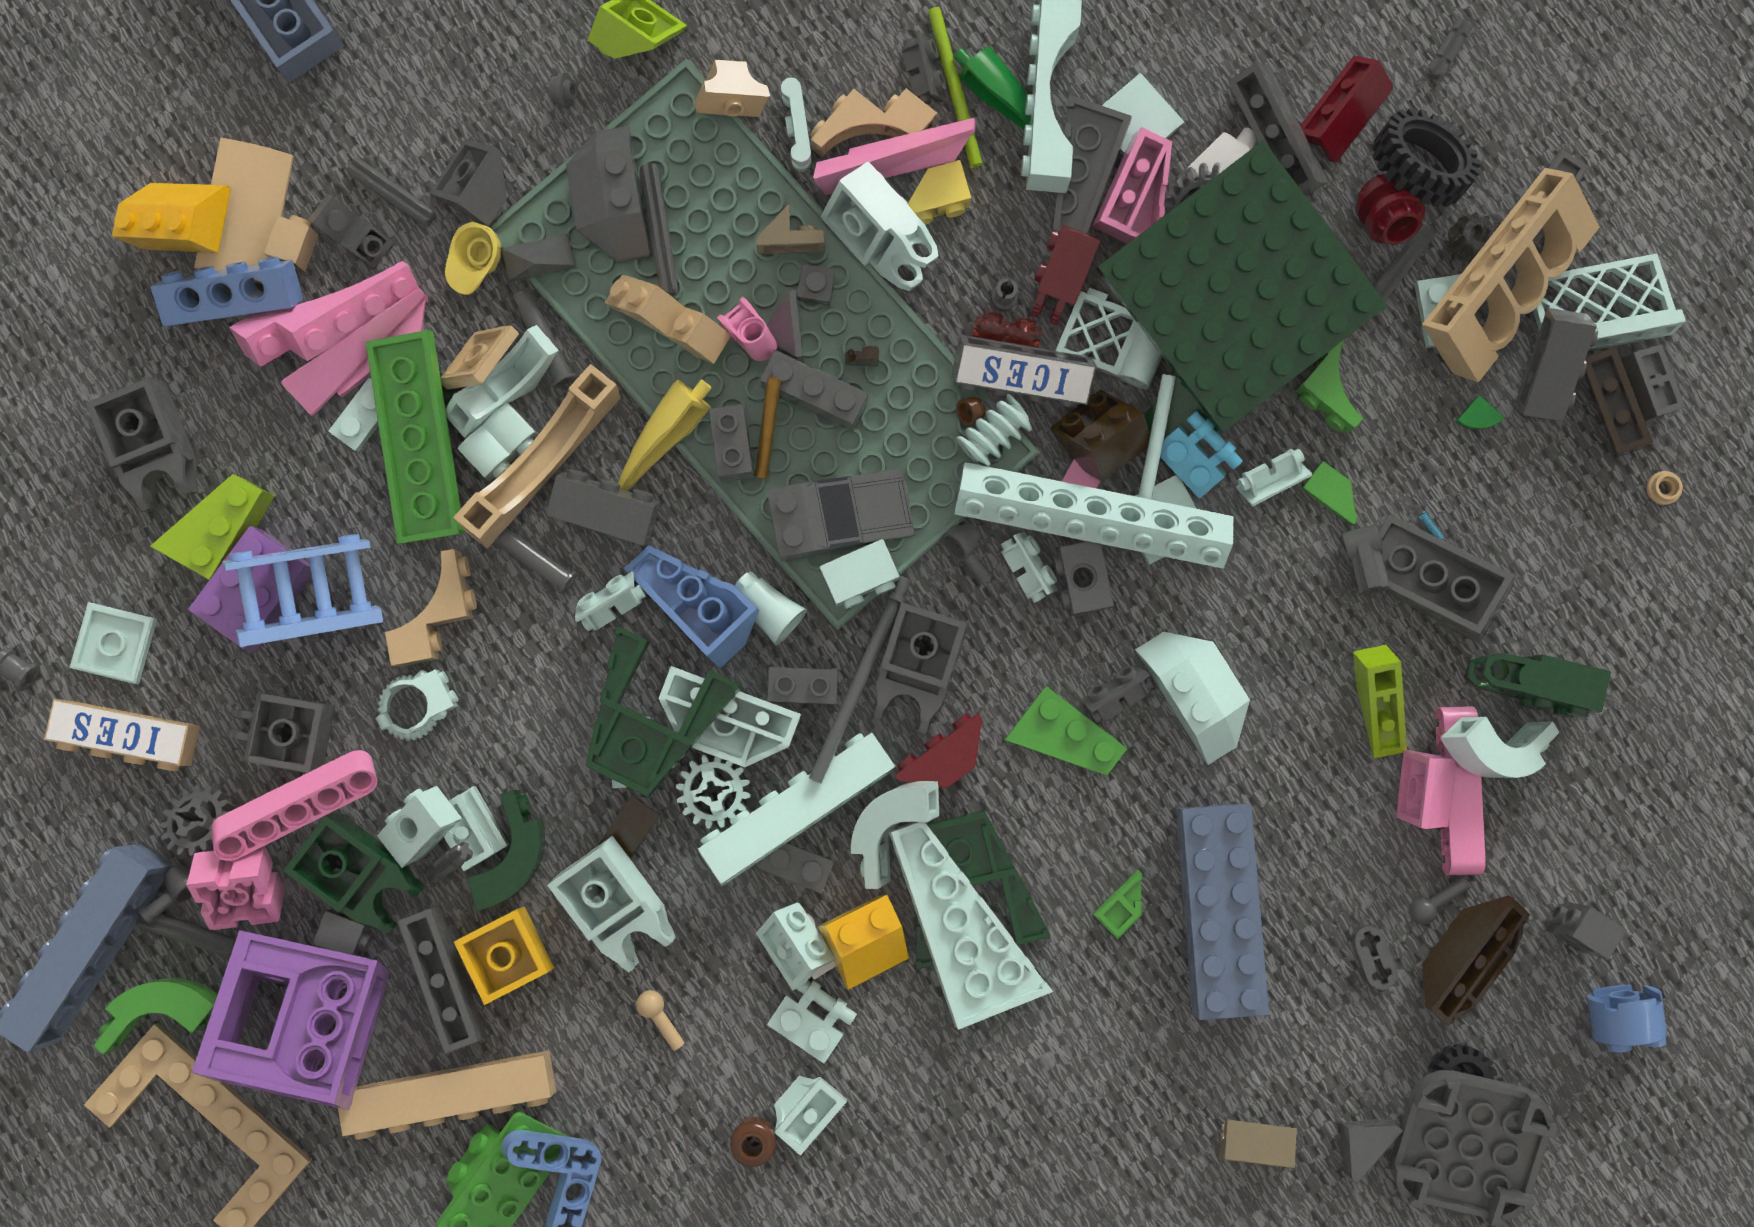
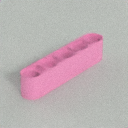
(309, 804)
(1464, 837)

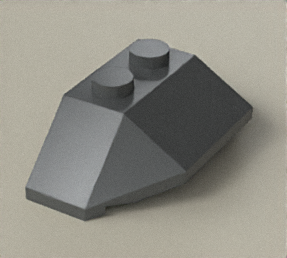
(609, 195)

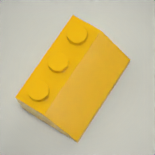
(173, 217)

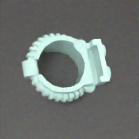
(438, 697)

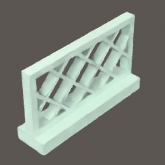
(1618, 329)

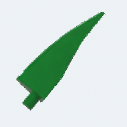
(994, 84)

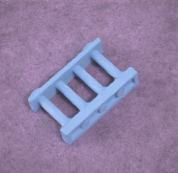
(291, 623)

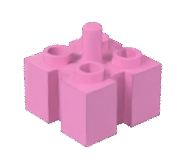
(236, 889)

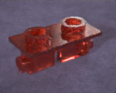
(1018, 332)

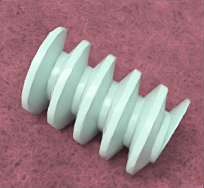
(996, 432)

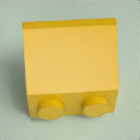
(865, 940)

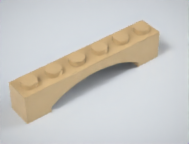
(501, 501)

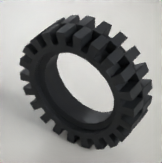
(1415, 175)

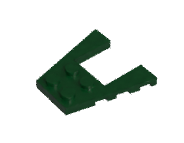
(635, 747)
(982, 858)

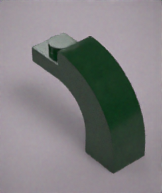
(521, 861)

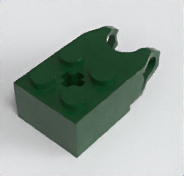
(1543, 683)
(361, 878)

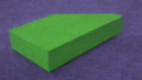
(1332, 492)
(1122, 907)

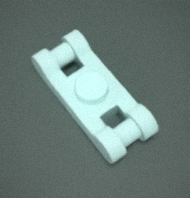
(796, 124)

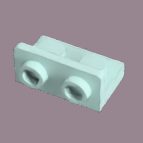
(794, 944)

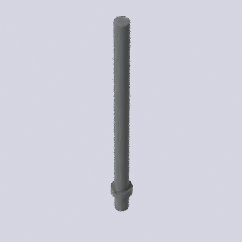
(860, 678)

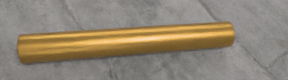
(767, 426)

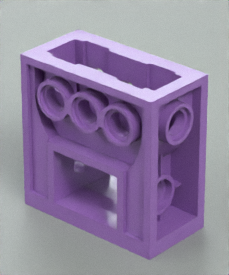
(303, 1023)

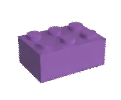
(221, 599)

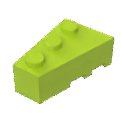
(215, 525)

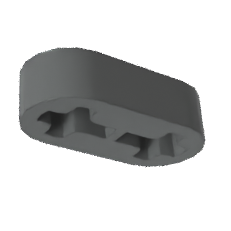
(1382, 955)

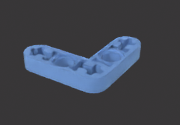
(570, 1170)

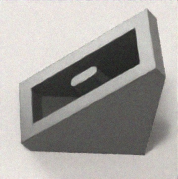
(1365, 1143)

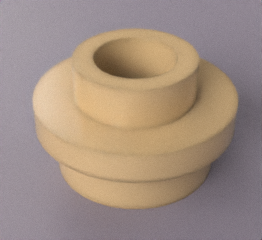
(1674, 488)

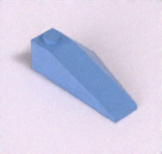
(703, 607)

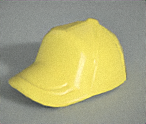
(471, 257)

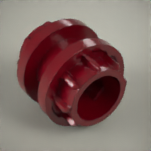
(1389, 213)

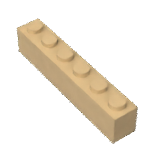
(449, 1093)

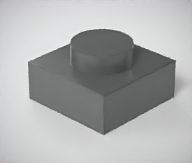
(816, 284)

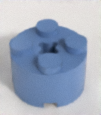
(1627, 1017)

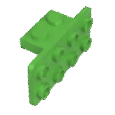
(486, 1185)

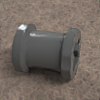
(17, 670)

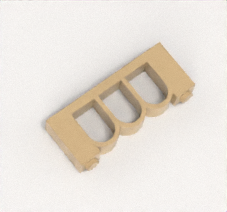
(1568, 224)

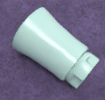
(776, 613)

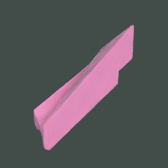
(898, 154)
(346, 362)

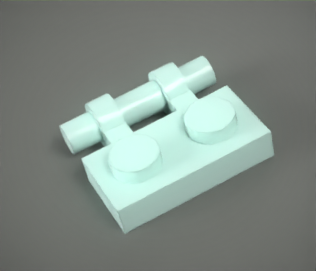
(805, 1027)

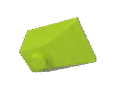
(632, 27)

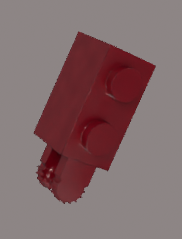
(1065, 270)

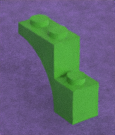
(1325, 392)

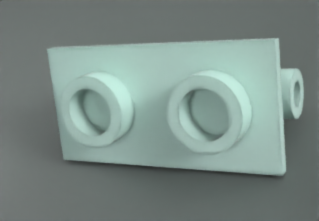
(1264, 483)
(1037, 576)
(596, 610)

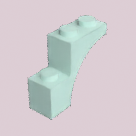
(510, 379)

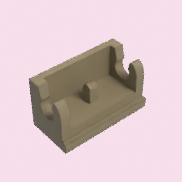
(1258, 1143)

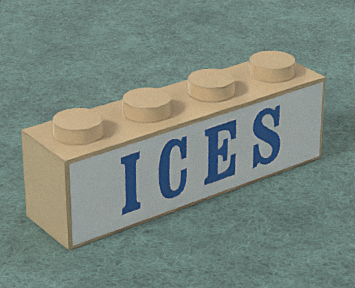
(121, 733)

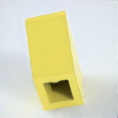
(941, 192)

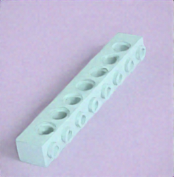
(1095, 515)

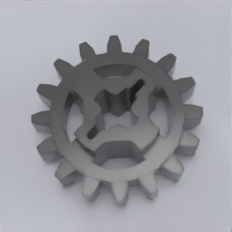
(192, 819)

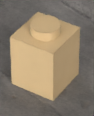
(292, 240)

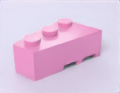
(1137, 188)

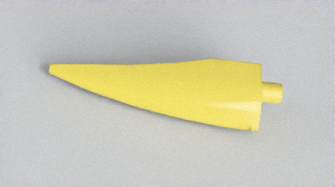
(670, 423)

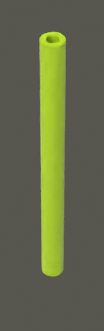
(953, 82)

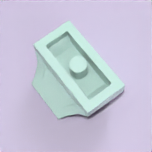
(806, 1111)

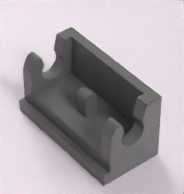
(1653, 382)

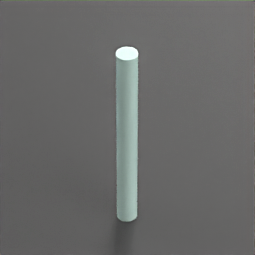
(1157, 436)

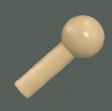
(651, 1005)

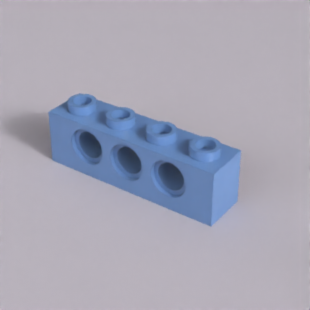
(179, 307)

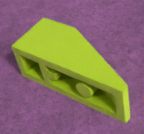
(1381, 699)

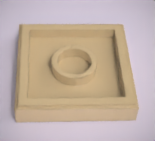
(478, 357)

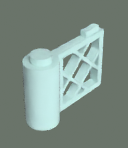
(1138, 356)

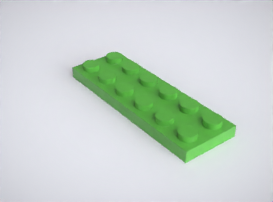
(414, 436)

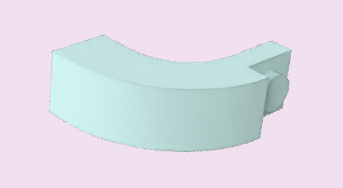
(1482, 752)
(871, 835)

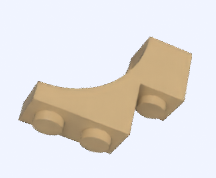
(858, 116)
(667, 316)
(451, 603)

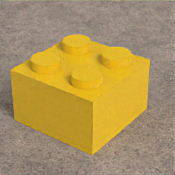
(504, 955)

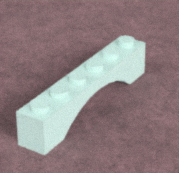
(1050, 152)

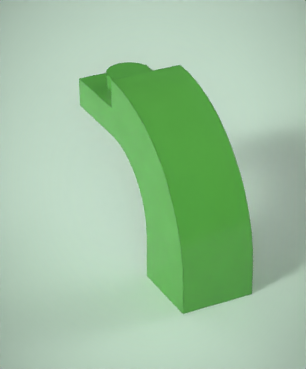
(175, 997)

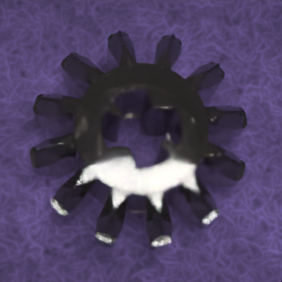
(1469, 237)

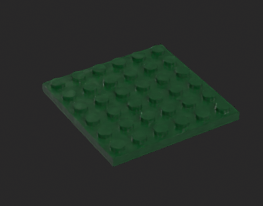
(1241, 286)

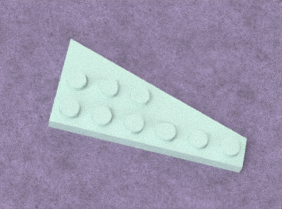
(969, 946)

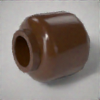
(753, 1154)

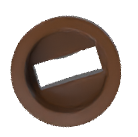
(970, 410)

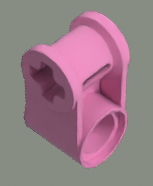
(749, 331)

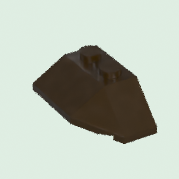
(1471, 956)

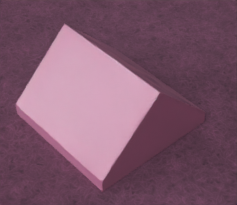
(1426, 789)

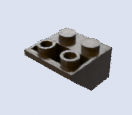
(1103, 434)

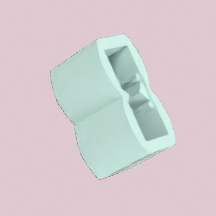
(498, 442)

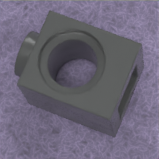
(342, 934)

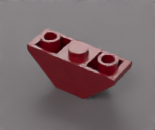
(946, 757)

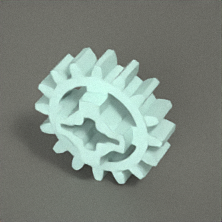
(717, 807)

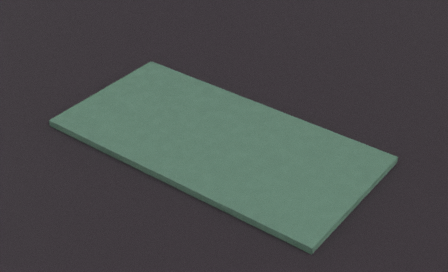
(717, 200)

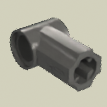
(1365, 552)

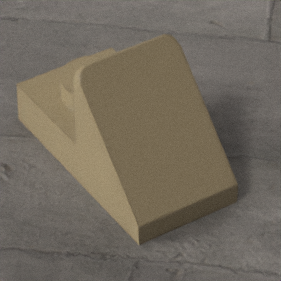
(779, 238)

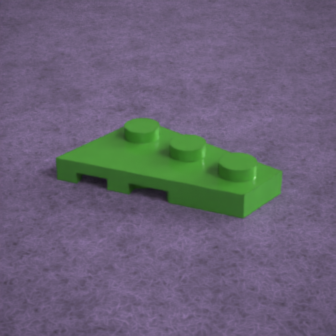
(1066, 734)

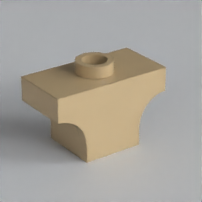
(731, 91)

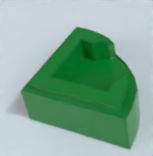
(1479, 415)

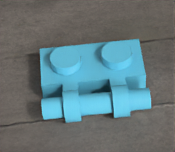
(1191, 462)

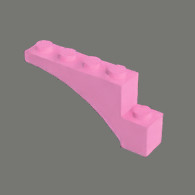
(322, 322)

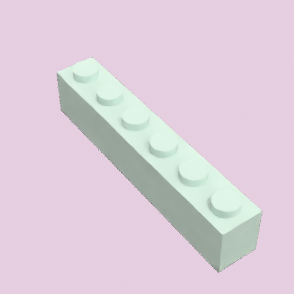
(795, 809)

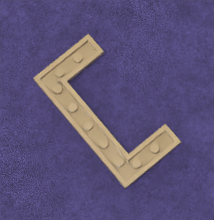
(166, 1057)

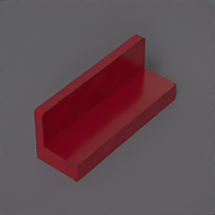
(1347, 106)

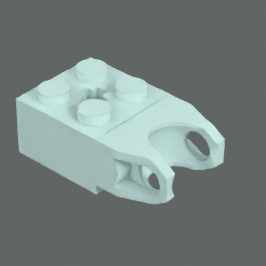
(878, 226)
(616, 910)

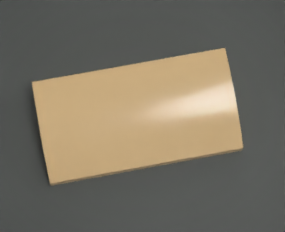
(257, 196)

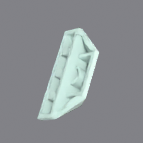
(1198, 690)
(742, 732)

